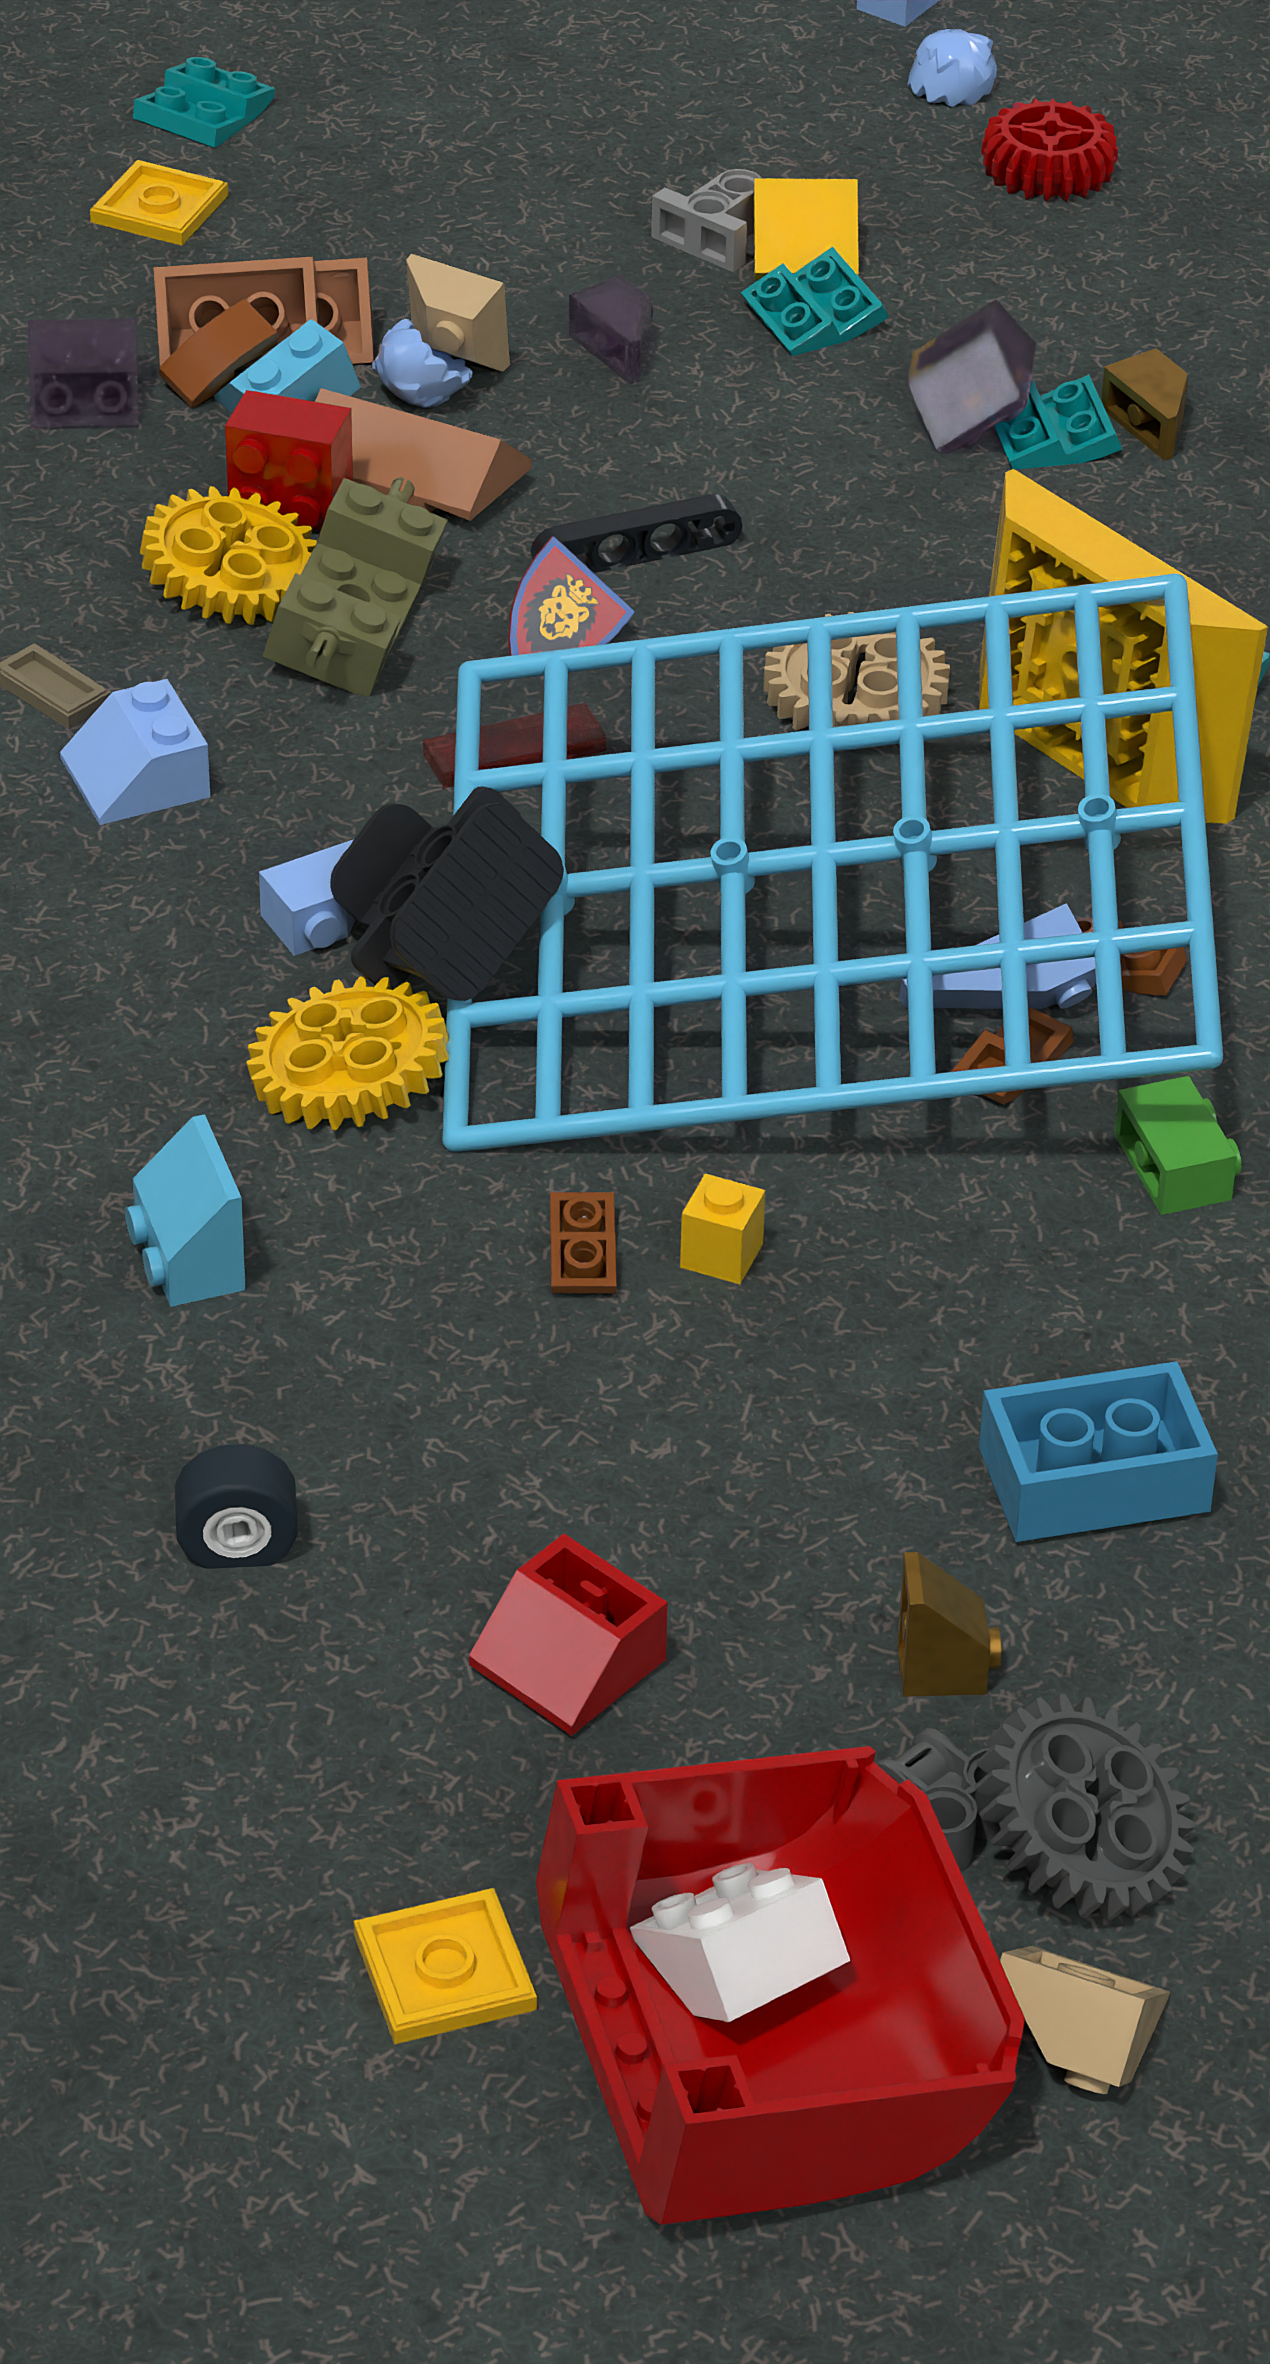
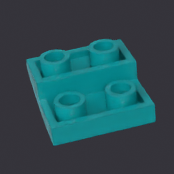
(204, 101)
(816, 304)
(1059, 428)

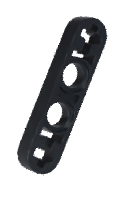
(639, 526)

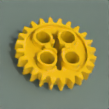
(199, 535)
(348, 1053)

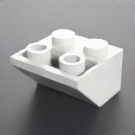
(742, 1940)

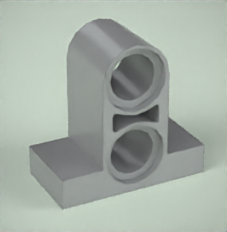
(711, 220)

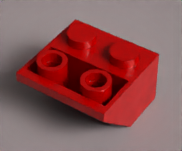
(571, 1635)

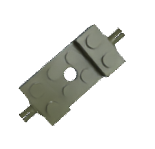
(356, 586)

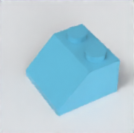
(297, 369)
(189, 1218)

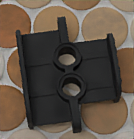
(445, 896)

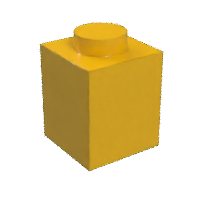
(722, 1228)

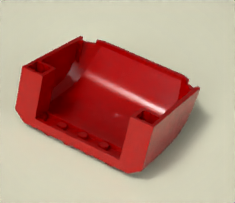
(829, 2084)

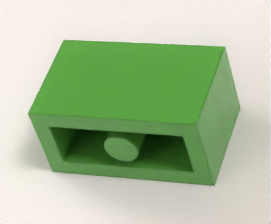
(1176, 1145)

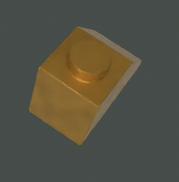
(1147, 399)
(942, 1633)

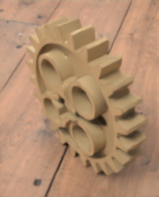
(876, 684)

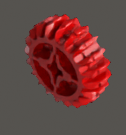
(1049, 149)

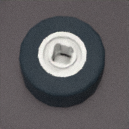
(236, 1507)

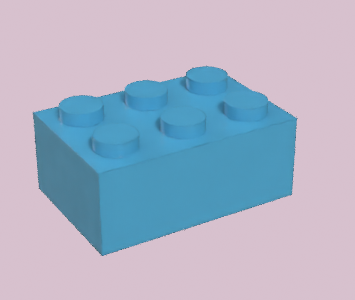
(1097, 1451)

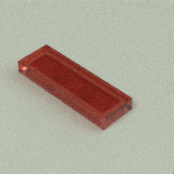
(516, 743)

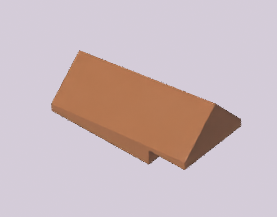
(280, 290)
(444, 462)

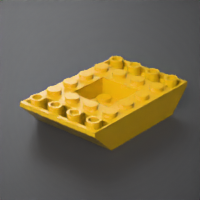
(1056, 545)

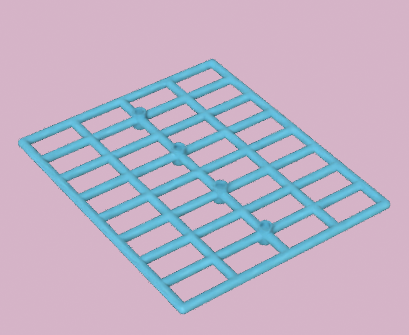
(912, 844)

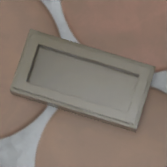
(51, 686)

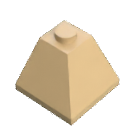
(459, 312)
(1084, 2015)

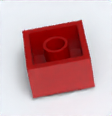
(289, 453)

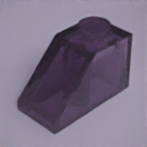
(613, 325)

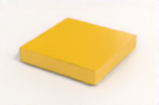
(159, 202)
(803, 220)
(444, 1966)

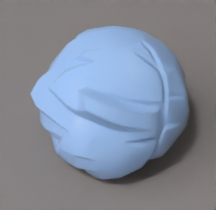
(953, 67)
(416, 370)

